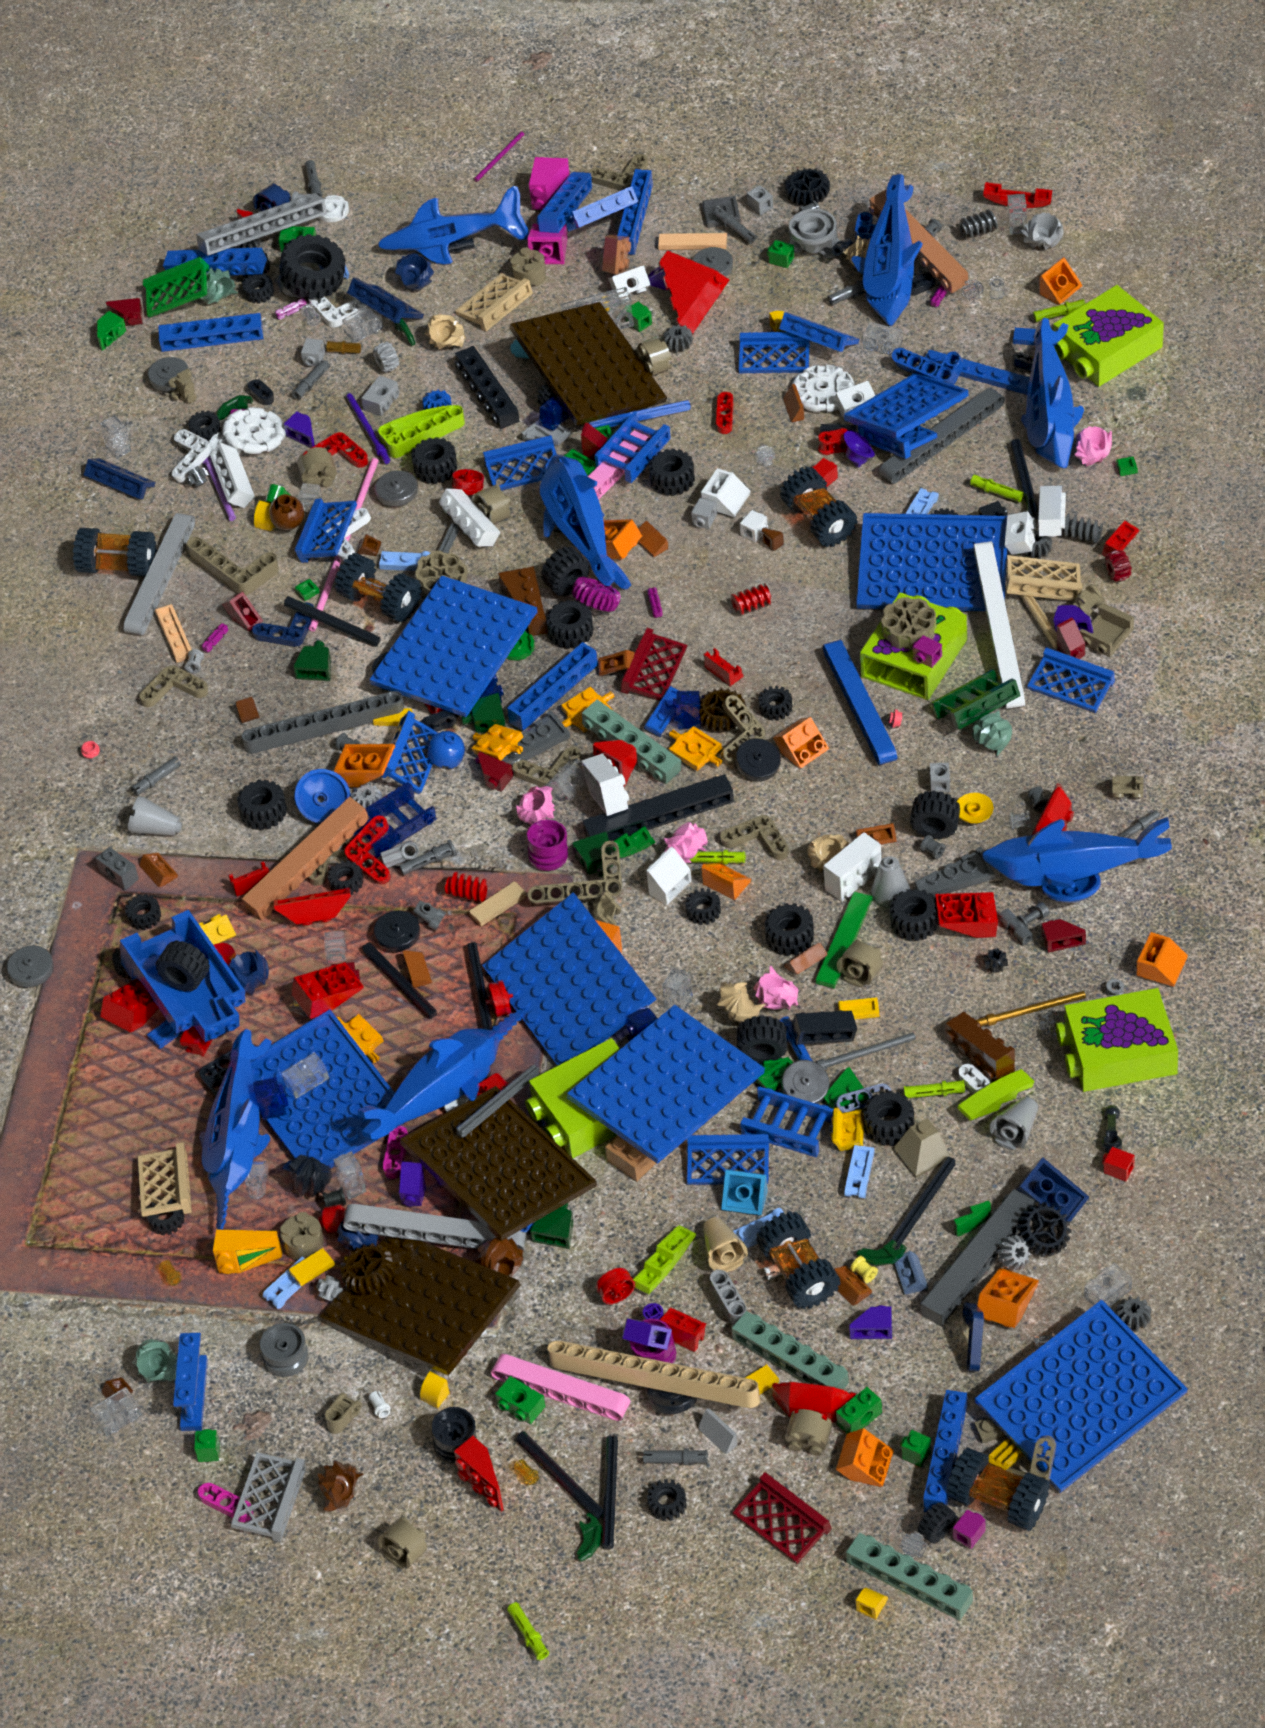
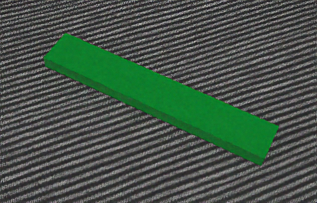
(845, 935)

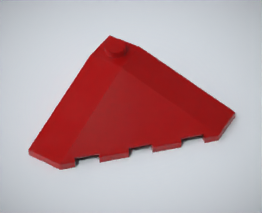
(692, 288)

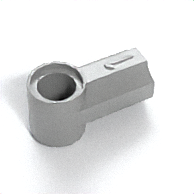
(397, 854)

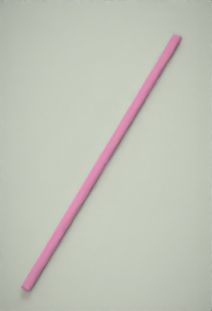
(335, 566)

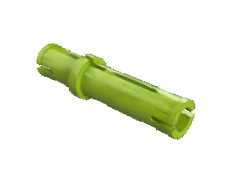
(1056, 311)
(989, 485)
(739, 857)
(935, 1089)
(532, 1638)

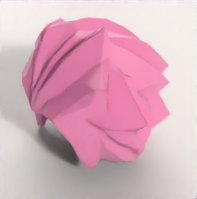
(1093, 445)
(536, 805)
(687, 841)
(776, 991)

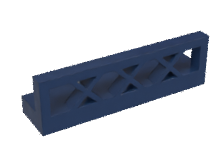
(117, 477)

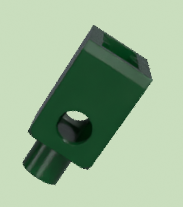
(314, 663)
(486, 713)
(589, 853)
(554, 1228)

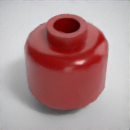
(331, 1217)

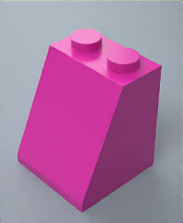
(546, 179)
(549, 244)

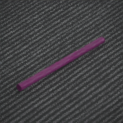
(499, 156)

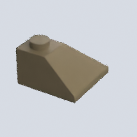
(921, 1148)

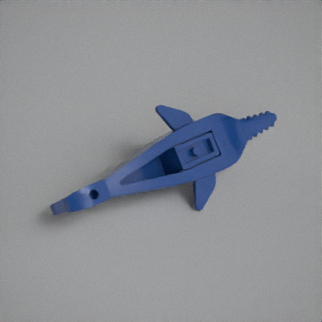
(440, 1077)
(233, 1125)

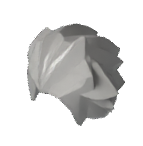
(1043, 231)

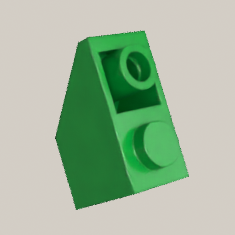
(109, 329)

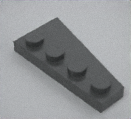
(539, 738)
(959, 875)

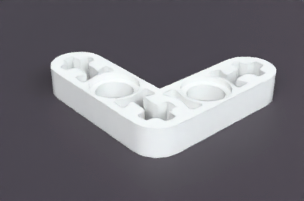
(334, 316)
(199, 451)
(359, 519)

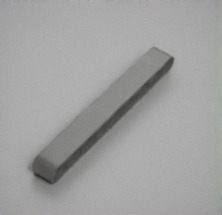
(159, 574)
(421, 1226)

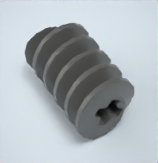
(978, 222)
(1082, 529)

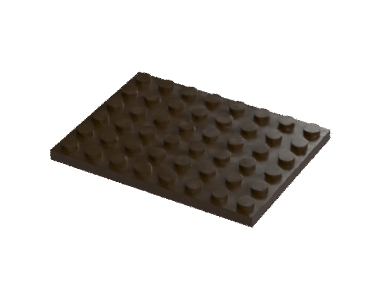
(588, 363)
(501, 1169)
(428, 1309)

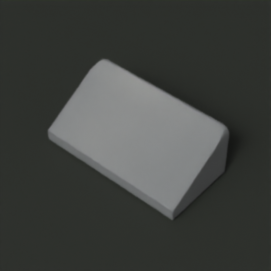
(718, 1431)

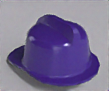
(858, 448)

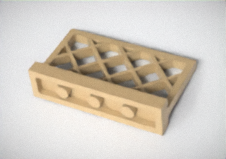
(500, 306)
(1043, 586)
(179, 1179)

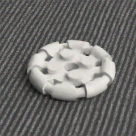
(819, 377)
(240, 424)

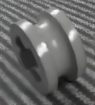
(1114, 983)

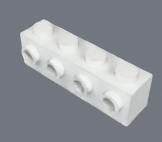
(232, 475)
(1051, 511)
(469, 517)

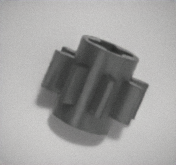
(197, 476)

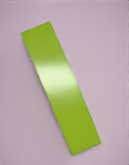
(992, 1096)
(664, 1259)

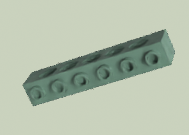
(650, 754)
(778, 1354)
(915, 1586)

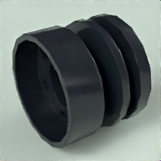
(450, 1425)

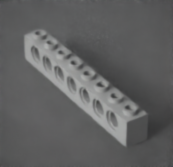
(261, 224)

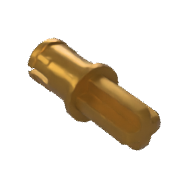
(343, 347)

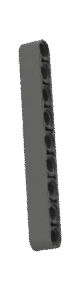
(947, 432)
(321, 722)

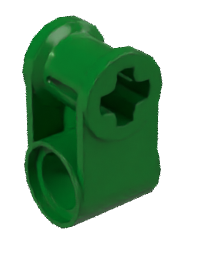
(275, 491)

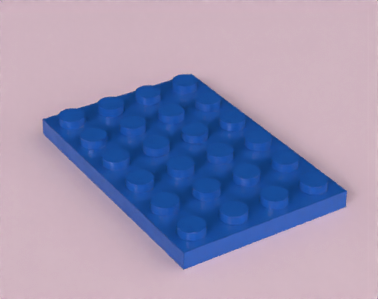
(906, 405)

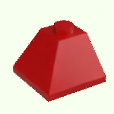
(620, 753)

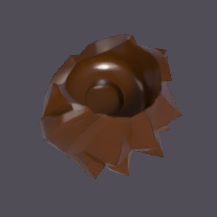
(500, 1256)
(338, 1485)

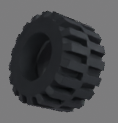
(434, 460)
(671, 472)
(563, 570)
(569, 624)
(261, 793)
(935, 814)
(789, 917)
(914, 926)
(182, 966)
(762, 1038)
(888, 1105)

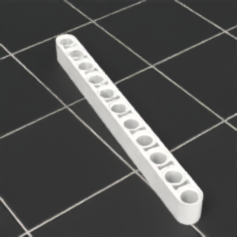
(997, 618)

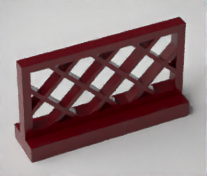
(638, 663)
(797, 1508)

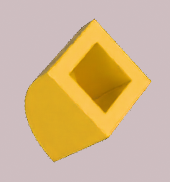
(775, 320)
(261, 516)
(434, 1390)
(870, 1602)

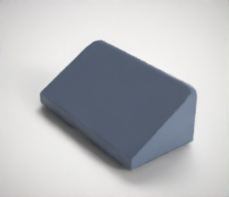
(911, 1273)

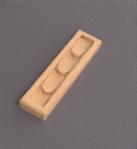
(692, 241)
(173, 632)

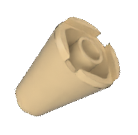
(723, 1246)

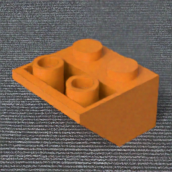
(801, 742)
(1161, 960)
(864, 1458)

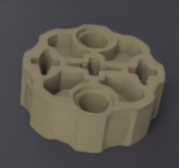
(439, 564)
(907, 622)

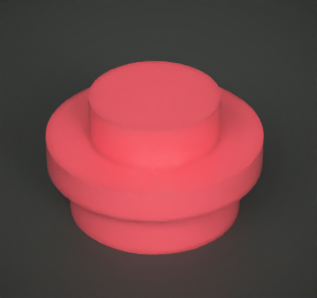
(895, 718)
(90, 749)

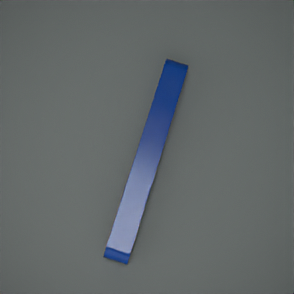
(859, 702)

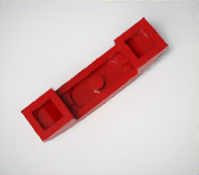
(1040, 198)

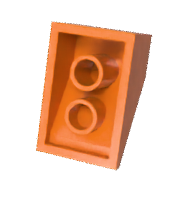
(620, 537)
(363, 762)
(1006, 1297)

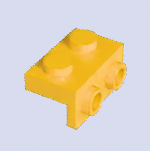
(218, 929)
(847, 1129)

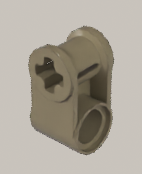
(341, 1413)

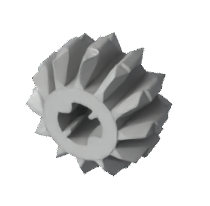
(386, 357)
(366, 795)
(1013, 1253)

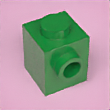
(781, 254)
(641, 316)
(207, 1445)
(915, 1448)

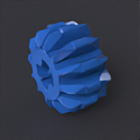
(436, 399)

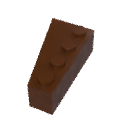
(523, 587)
(980, 1046)

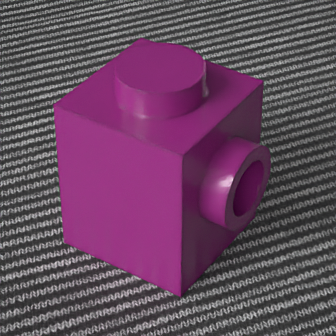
(927, 651)
(969, 1528)

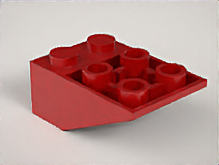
(968, 913)
(325, 989)
(128, 1006)
(476, 1468)

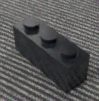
(824, 1027)

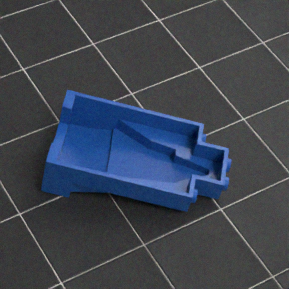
(215, 995)

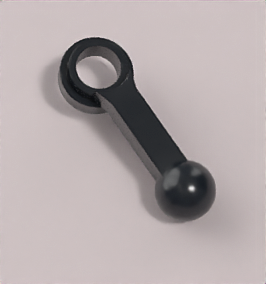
(1111, 1113)

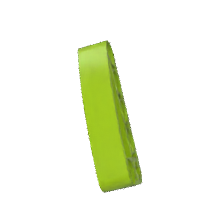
(405, 432)

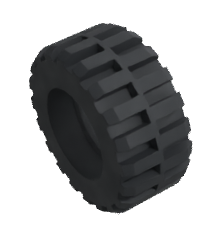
(312, 250)

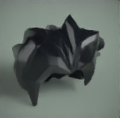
(308, 1174)

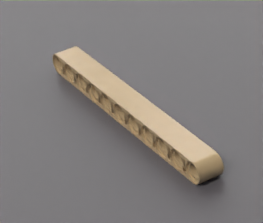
(654, 1374)

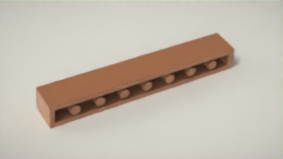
(932, 253)
(305, 858)

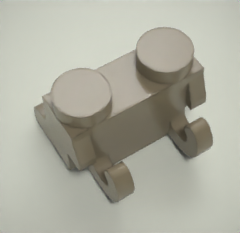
(184, 386)
(1088, 599)
(1127, 785)
(605, 909)

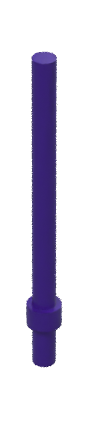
(379, 448)

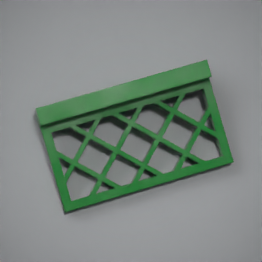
(173, 277)

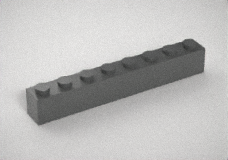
(974, 1260)

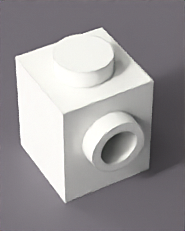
(752, 524)

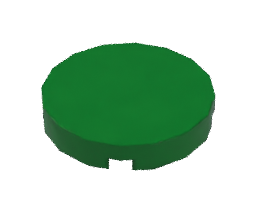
(523, 648)

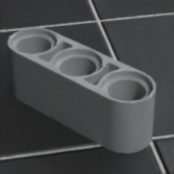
(727, 1290)

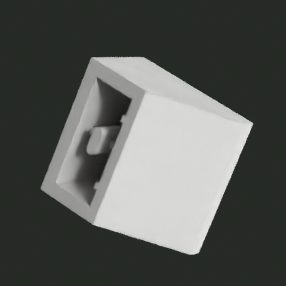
(726, 491)
(668, 876)

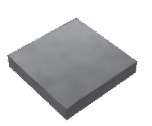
(728, 204)

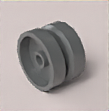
(284, 1349)

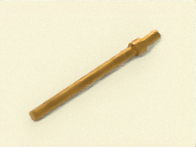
(991, 1019)

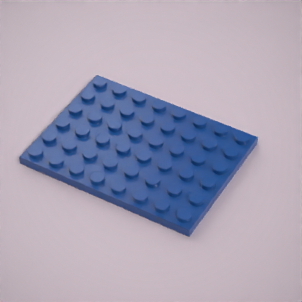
(927, 558)
(453, 646)
(569, 981)
(665, 1083)
(326, 1117)
(1083, 1389)

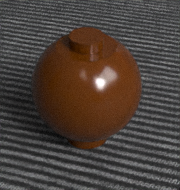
(286, 512)

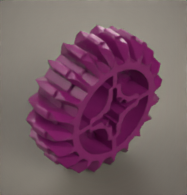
(596, 594)

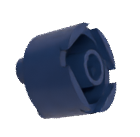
(270, 197)

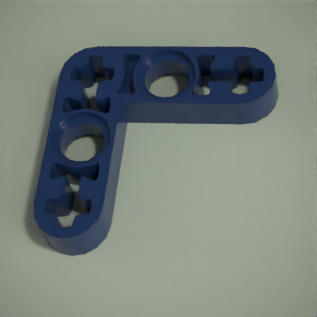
(291, 636)
(974, 1319)

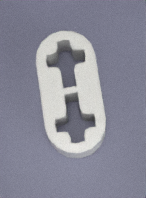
(975, 1078)

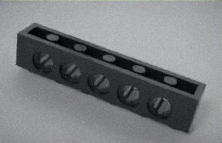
(486, 387)

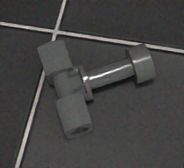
(1020, 924)

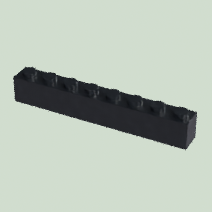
(663, 809)

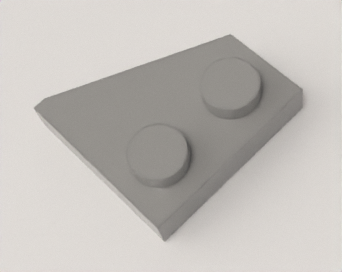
(536, 431)

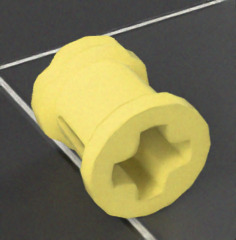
(866, 1271)

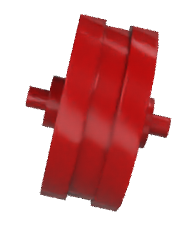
(468, 480)
(499, 998)
(615, 1286)

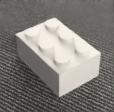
(605, 784)
(852, 867)

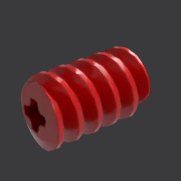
(751, 598)
(466, 888)

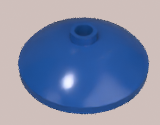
(322, 784)
(1083, 889)

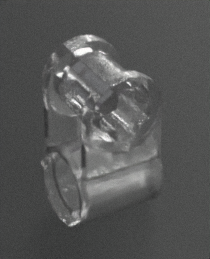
(257, 1179)

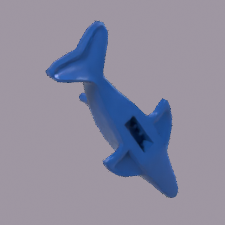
(432, 232)

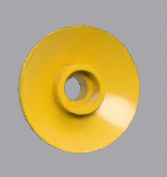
(975, 807)

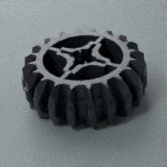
(806, 186)
(1036, 1214)

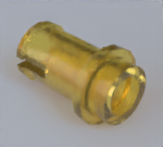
(172, 1276)
(530, 1475)

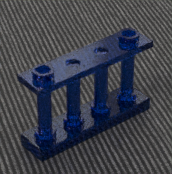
(390, 804)

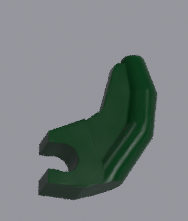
(402, 326)
(238, 402)
(883, 1256)
(592, 1536)

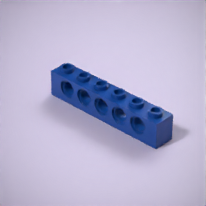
(564, 201)
(634, 214)
(235, 260)
(211, 332)
(552, 686)
(945, 1448)

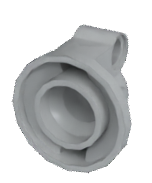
(813, 231)

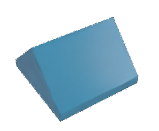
(744, 1192)

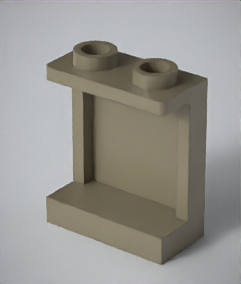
(1109, 630)

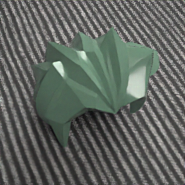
(218, 286)
(992, 732)
(156, 1361)

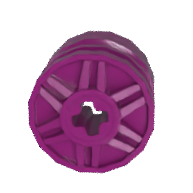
(547, 845)
(659, 1354)

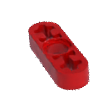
(728, 418)

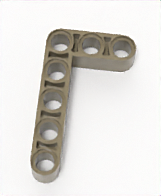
(228, 572)
(584, 886)

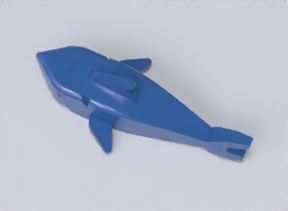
(890, 255)
(1049, 403)
(578, 514)
(1065, 856)

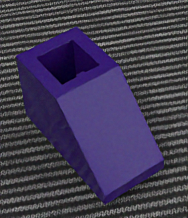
(647, 1333)

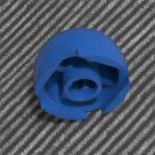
(446, 749)

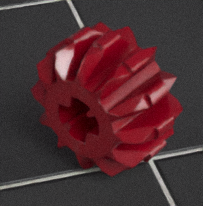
(1118, 565)

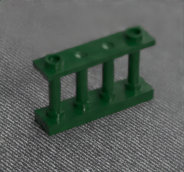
(976, 699)

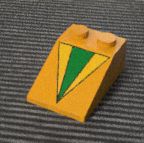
(245, 1249)

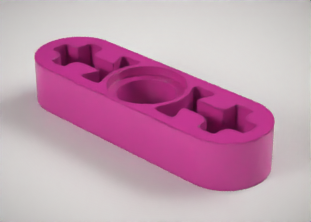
(389, 1158)
(221, 1494)

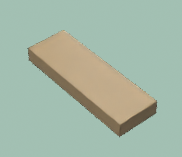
(497, 903)

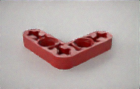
(335, 445)
(363, 854)

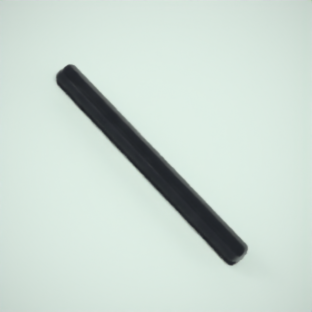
(1024, 478)
(332, 621)
(399, 980)
(479, 986)
(923, 1201)
(559, 1474)
(609, 1492)

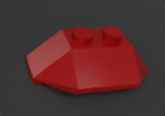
(1057, 808)
(313, 907)
(818, 1398)

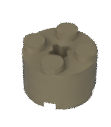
(529, 265)
(654, 355)
(317, 467)
(493, 503)
(860, 963)
(301, 1236)
(808, 1431)
(403, 1543)

